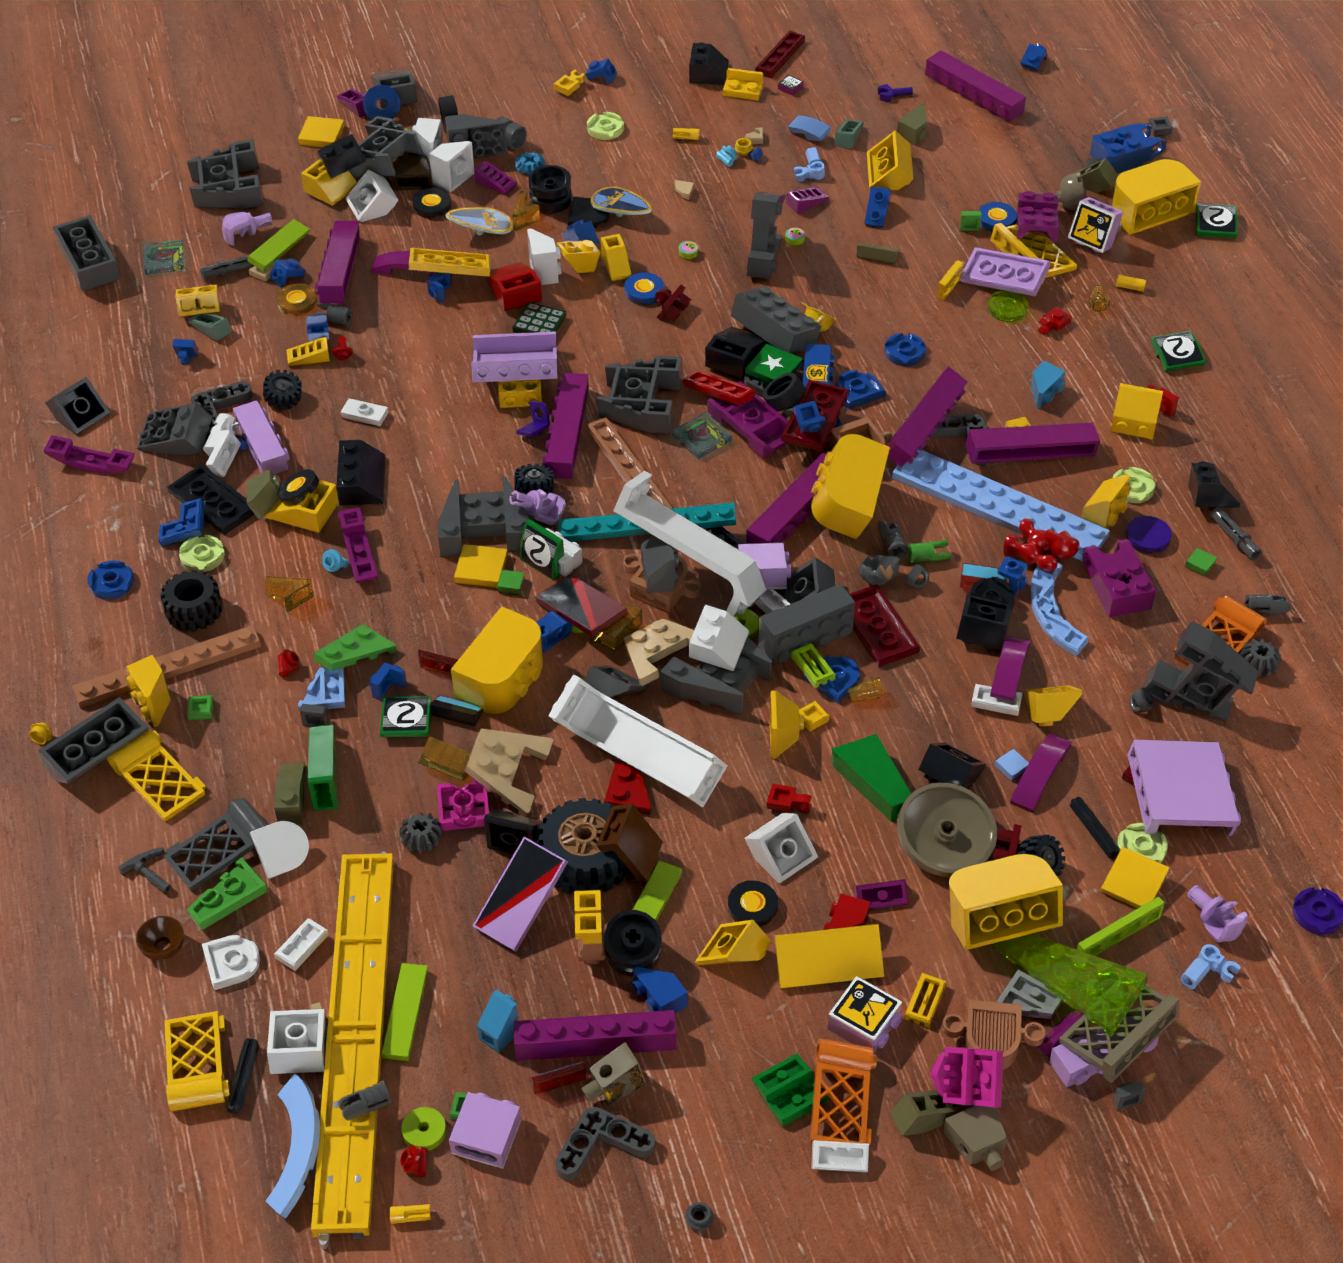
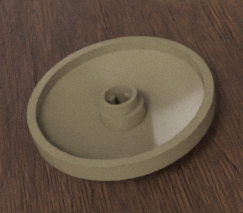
(946, 828)

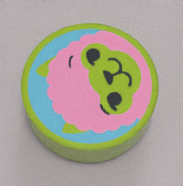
(795, 236)
(688, 249)

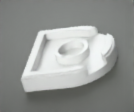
(280, 847)
(230, 960)

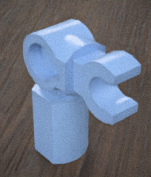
(814, 170)
(1208, 959)

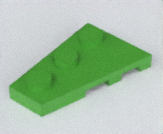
(354, 645)
(230, 894)

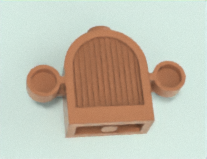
(860, 427)
(663, 600)
(994, 1028)

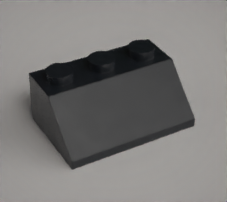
(360, 473)

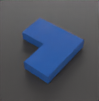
(187, 527)

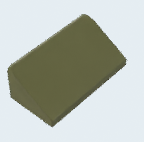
(877, 252)

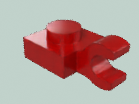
(1054, 319)
(1169, 401)
(785, 797)

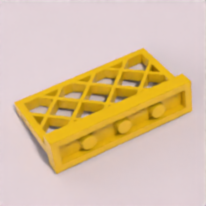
(1007, 242)

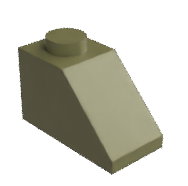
(913, 125)
(1099, 176)
(262, 493)

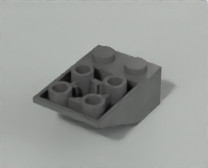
(399, 80)
(486, 134)
(176, 430)

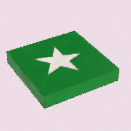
(772, 363)

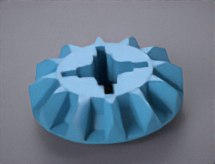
(528, 162)

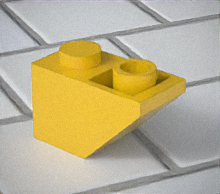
(580, 254)
(615, 257)

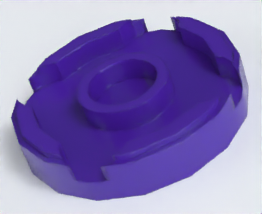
(1148, 534)
(1318, 911)

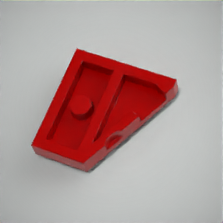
(627, 788)

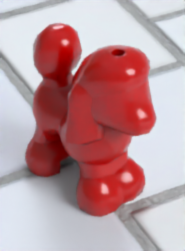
(1040, 542)

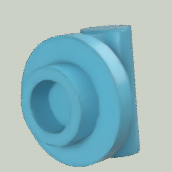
(727, 155)
(333, 560)

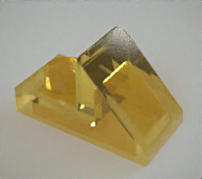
(524, 212)
(293, 590)

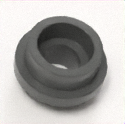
(699, 1209)

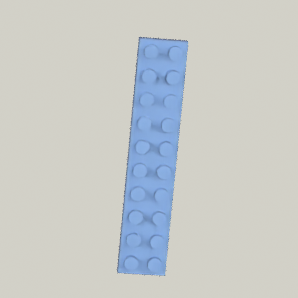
(994, 500)

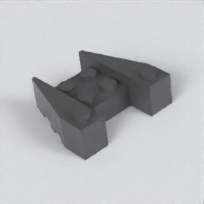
(383, 145)
(221, 179)
(765, 239)
(635, 390)
(479, 516)
(1208, 680)
(716, 684)

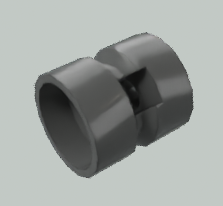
(515, 133)

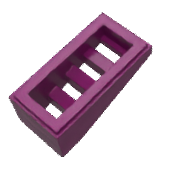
(353, 101)
(488, 175)
(801, 199)

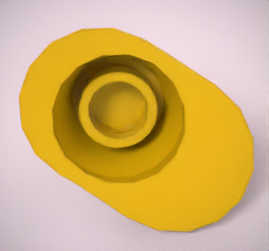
(820, 317)

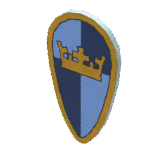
(620, 201)
(481, 220)

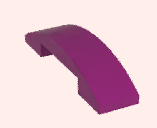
(393, 260)
(87, 459)
(357, 545)
(1009, 668)
(1039, 772)

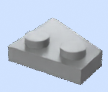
(1032, 995)

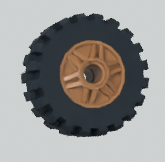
(573, 835)

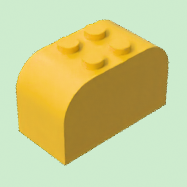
(1155, 194)
(849, 484)
(499, 663)
(1004, 900)

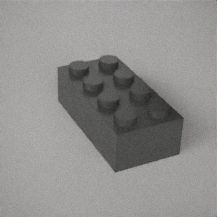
(86, 253)
(775, 320)
(807, 621)

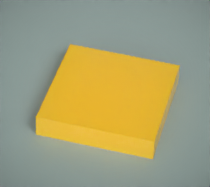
(320, 131)
(480, 565)
(1134, 878)

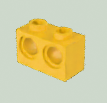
(197, 300)
(519, 393)

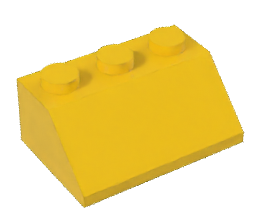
(890, 163)

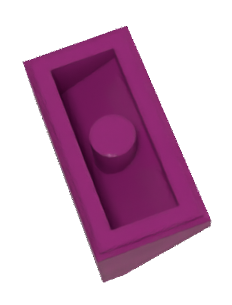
(883, 893)
(1052, 1038)

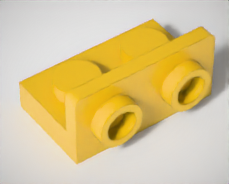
(743, 84)

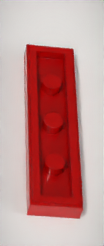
(718, 387)

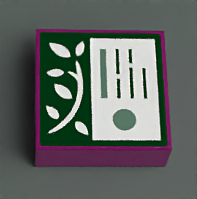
(790, 84)

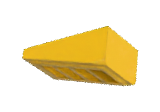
(314, 352)

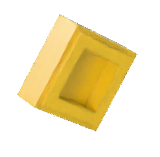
(813, 716)

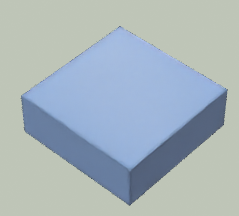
(1011, 764)

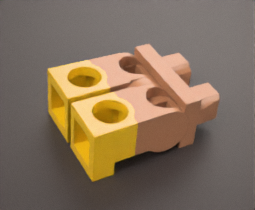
(589, 926)

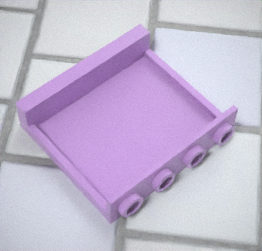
(514, 357)
(1182, 784)

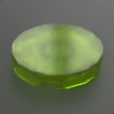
(1007, 306)

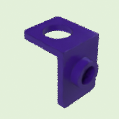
(539, 423)

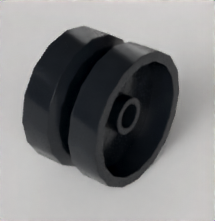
(550, 188)
(632, 941)

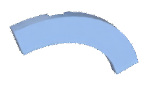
(1048, 613)
(303, 1148)

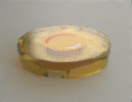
(296, 299)

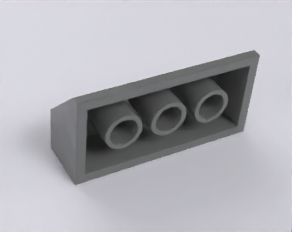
(91, 741)

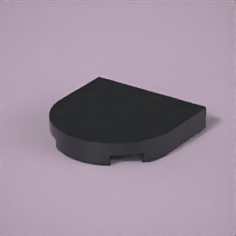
(583, 210)

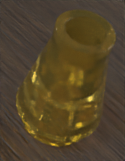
(1099, 300)
(867, 690)

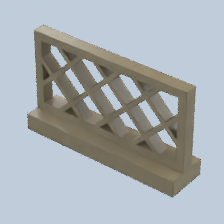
(1134, 1043)

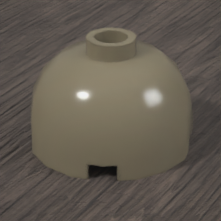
(1071, 191)

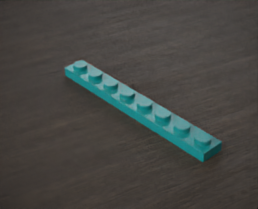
(617, 526)

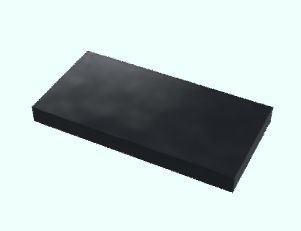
(223, 504)

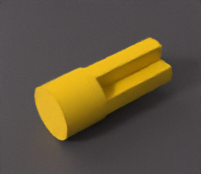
(683, 133)
(1131, 283)
(412, 1213)

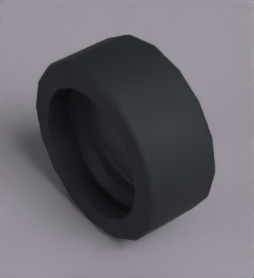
(447, 108)
(783, 391)

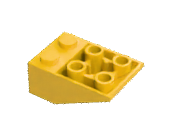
(311, 512)

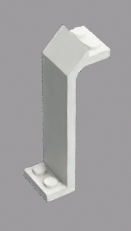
(693, 541)
(638, 741)

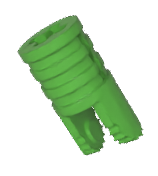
(925, 551)

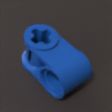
(553, 630)

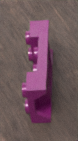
(1037, 214)
(754, 421)

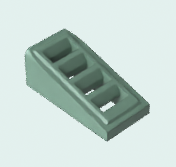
(848, 133)
(213, 325)

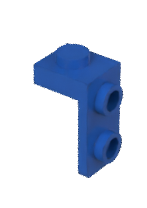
(877, 206)

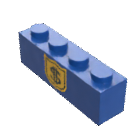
(818, 364)

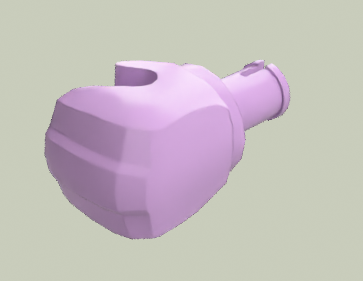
(242, 223)
(540, 505)
(1218, 915)

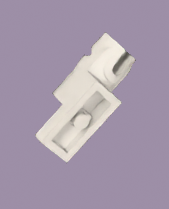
(222, 444)

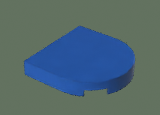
(862, 388)
(846, 677)

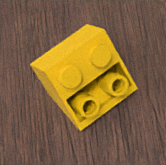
(320, 185)
(1108, 502)
(148, 689)

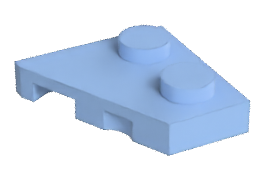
(326, 689)

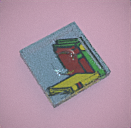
(164, 257)
(701, 435)

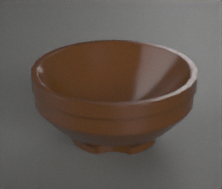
(157, 930)

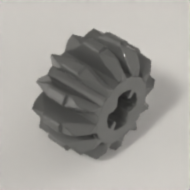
(1262, 656)
(420, 832)

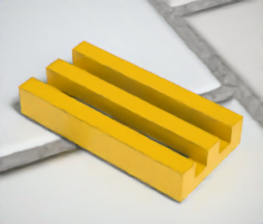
(949, 280)
(918, 1017)

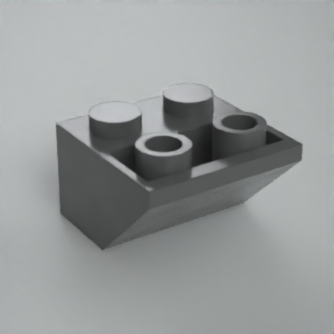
(659, 565)

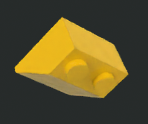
(1136, 411)

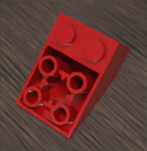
(515, 285)

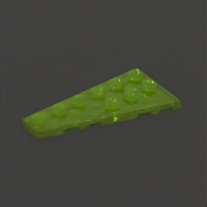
(1078, 978)

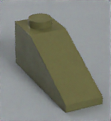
(290, 793)
(923, 1112)

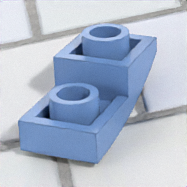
(811, 127)

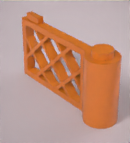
(1236, 620)
(849, 1061)

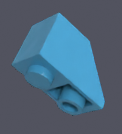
(1046, 382)
(497, 1021)

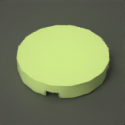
(605, 126)
(1141, 482)
(201, 553)
(1149, 845)

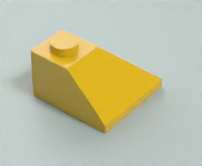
(1050, 703)
(784, 723)
(735, 944)

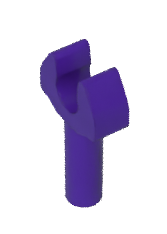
(886, 92)

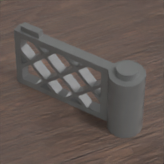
(241, 819)

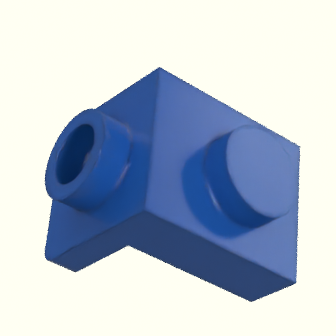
(1034, 56)
(600, 68)
(284, 269)
(437, 284)
(317, 327)
(808, 417)
(1016, 572)
(384, 678)

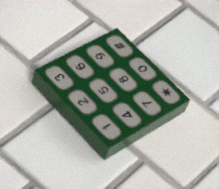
(539, 319)

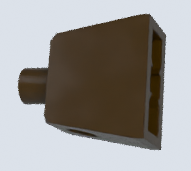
(412, 173)

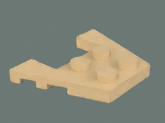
(653, 644)
(496, 761)

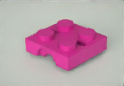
(463, 802)

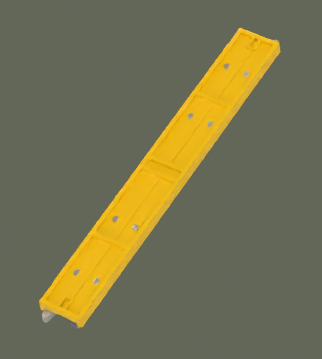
(353, 1047)

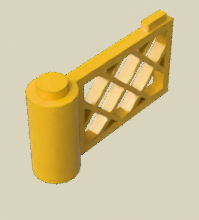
(139, 756)
(196, 1087)

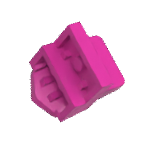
(969, 1076)

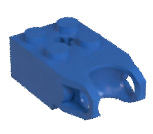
(1126, 146)

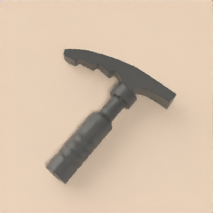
(137, 864)

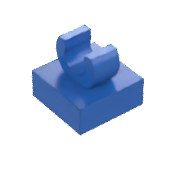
(185, 349)

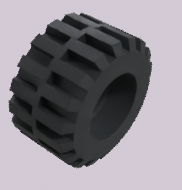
(191, 600)

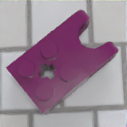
(1119, 579)

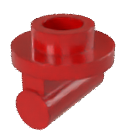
(342, 352)
(287, 662)
(414, 1160)

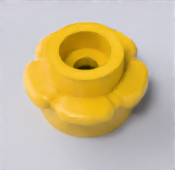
(743, 146)
(40, 733)

